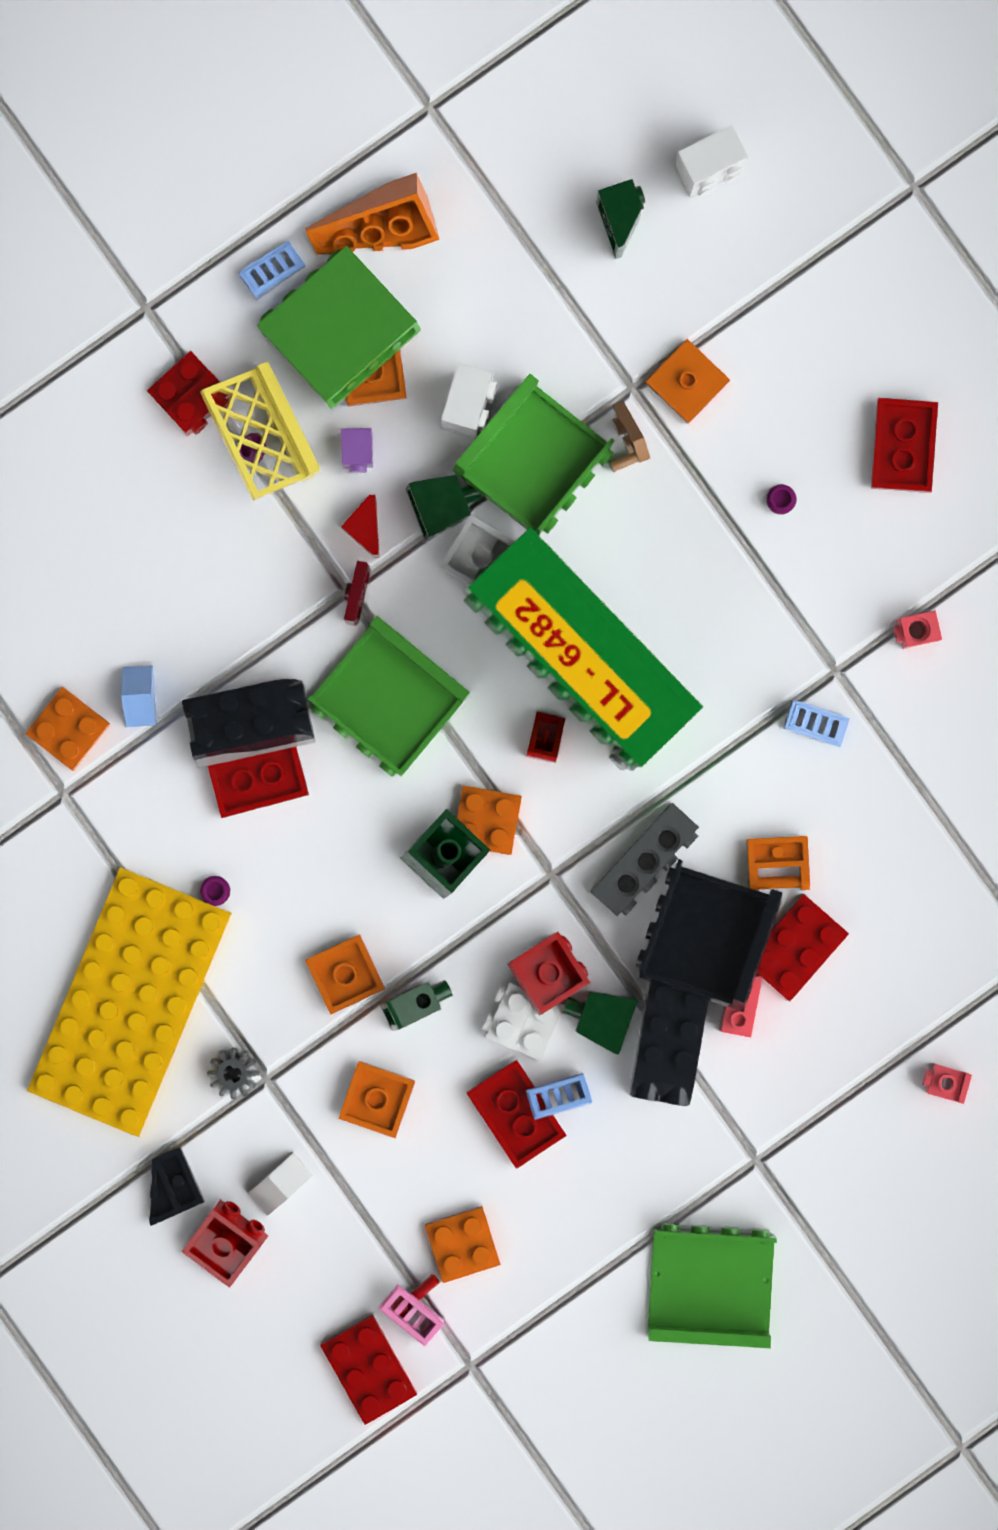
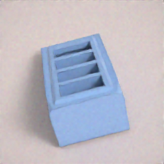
(260, 291)
(792, 716)
(583, 1092)

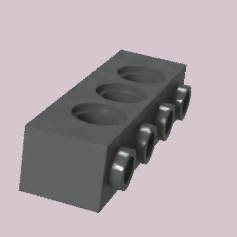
(607, 888)

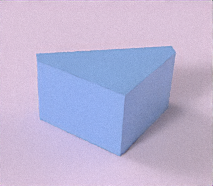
(138, 696)

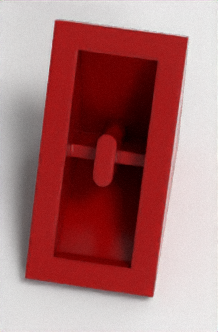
(363, 526)
(546, 737)

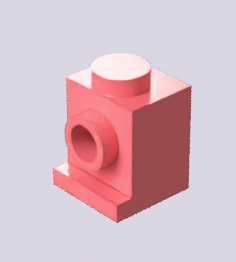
(960, 1082)

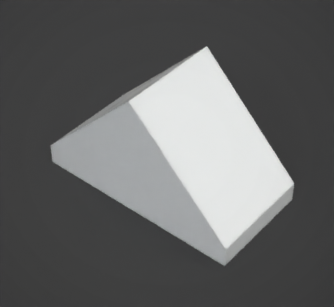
(280, 1184)

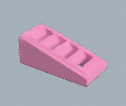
(430, 1329)

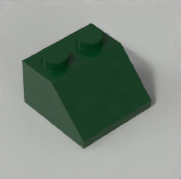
(620, 213)
(445, 854)

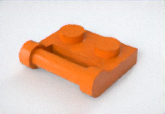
(778, 853)

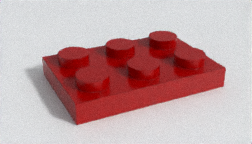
(904, 445)
(258, 781)
(799, 947)
(509, 1117)
(369, 1369)

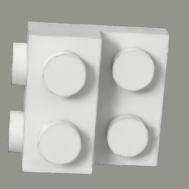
(474, 550)
(519, 1025)

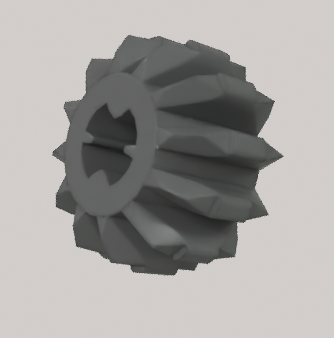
(235, 1062)

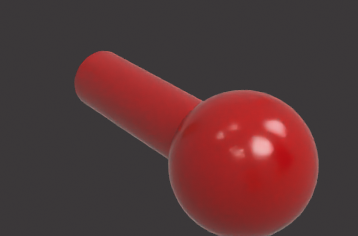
(419, 1292)

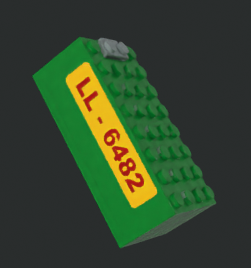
(582, 651)

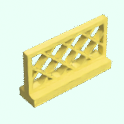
(284, 424)

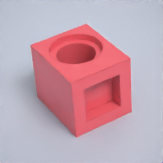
(930, 626)

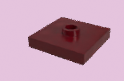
(356, 592)

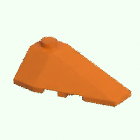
(383, 218)

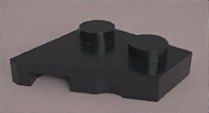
(172, 1186)

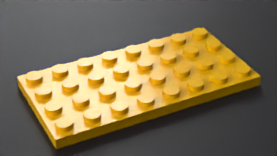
(129, 1002)

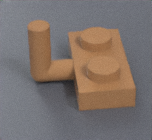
(633, 439)

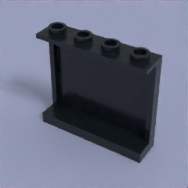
(708, 937)

